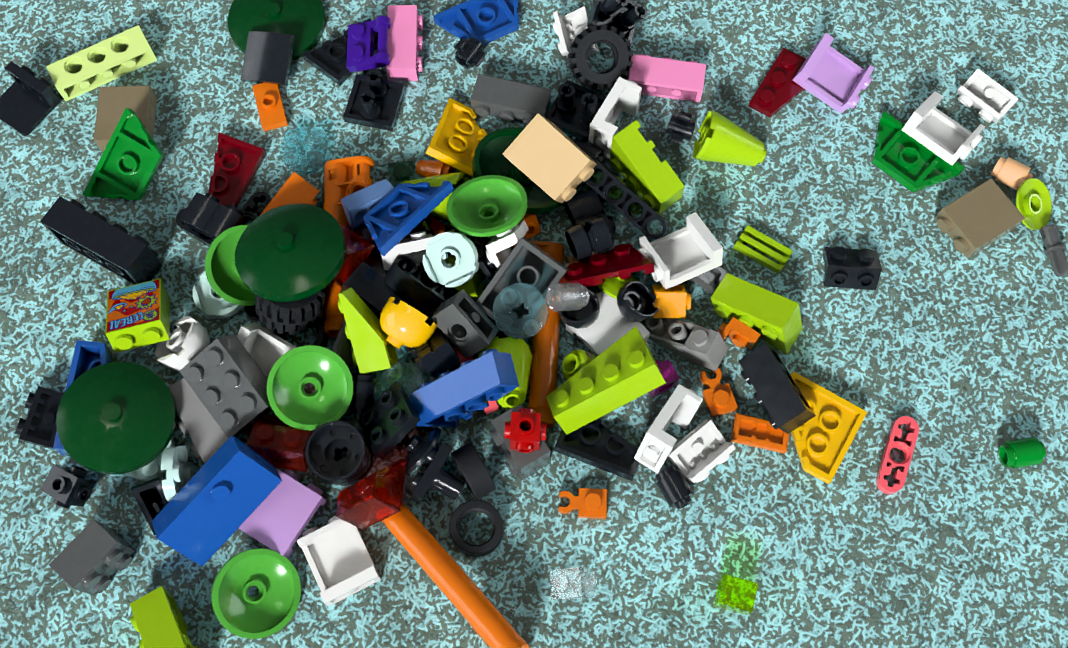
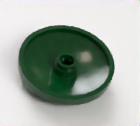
(296, 17)
(490, 161)
(290, 252)
(116, 418)

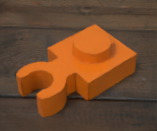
(717, 397)
(589, 503)

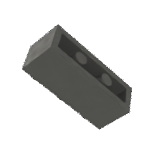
(509, 99)

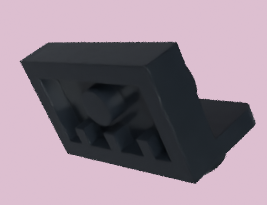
(40, 424)

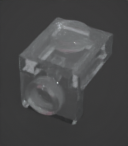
(572, 583)

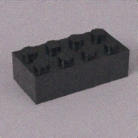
(102, 242)

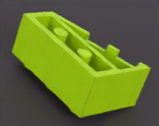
(643, 169)
(760, 309)
(159, 621)

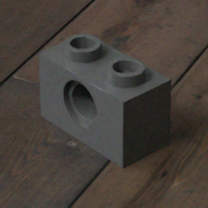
(464, 324)

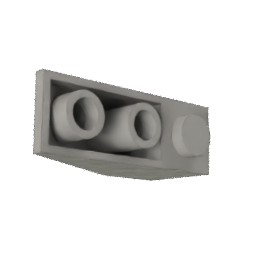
(688, 340)

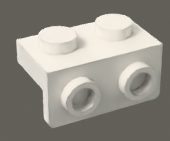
(569, 26)
(986, 96)
(499, 246)
(413, 247)
(700, 451)

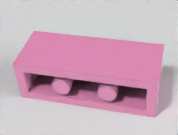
(404, 43)
(668, 77)

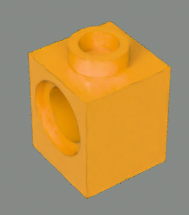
(671, 302)

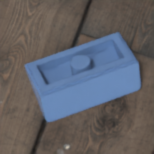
(362, 201)

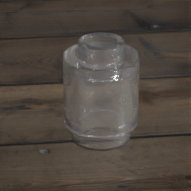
(567, 296)

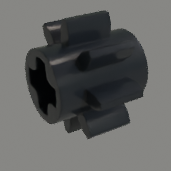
(469, 52)
(680, 127)

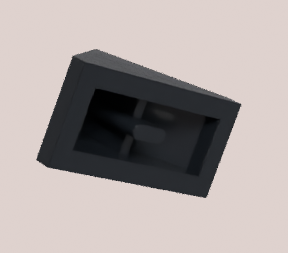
(150, 499)

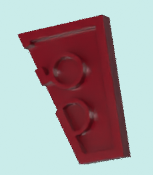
(778, 85)
(234, 169)
(613, 263)

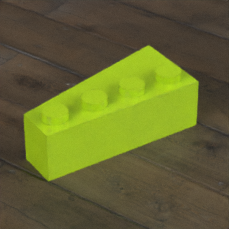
(606, 383)

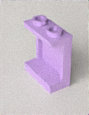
(832, 76)
(284, 514)

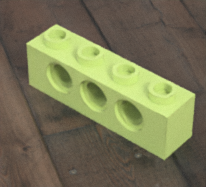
(101, 63)

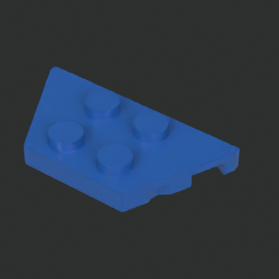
(480, 19)
(402, 211)

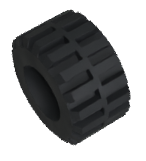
(621, 53)
(291, 315)

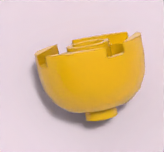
(405, 325)

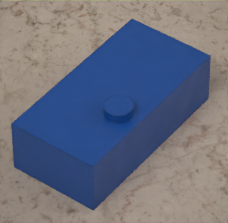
(216, 501)

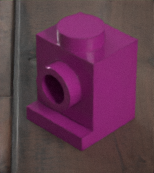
(669, 375)

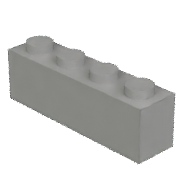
(197, 421)

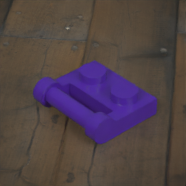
(361, 44)

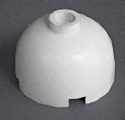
(184, 344)

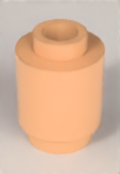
(1011, 172)

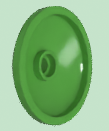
(487, 206)
(222, 271)
(309, 365)
(271, 605)

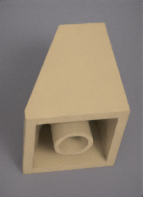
(550, 159)

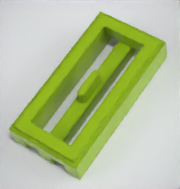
(749, 231)

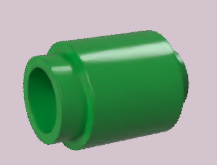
(1022, 452)

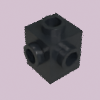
(68, 485)

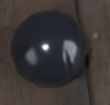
(636, 301)
(585, 316)

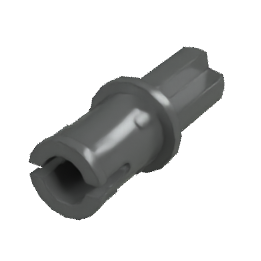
(1054, 249)

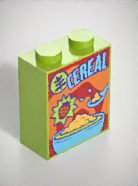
(137, 315)

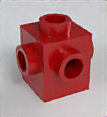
(525, 440)

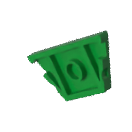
(908, 159)
(126, 162)

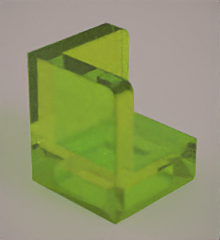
(735, 594)

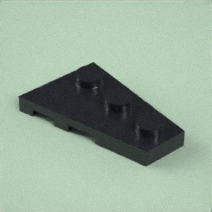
(332, 57)
(599, 448)

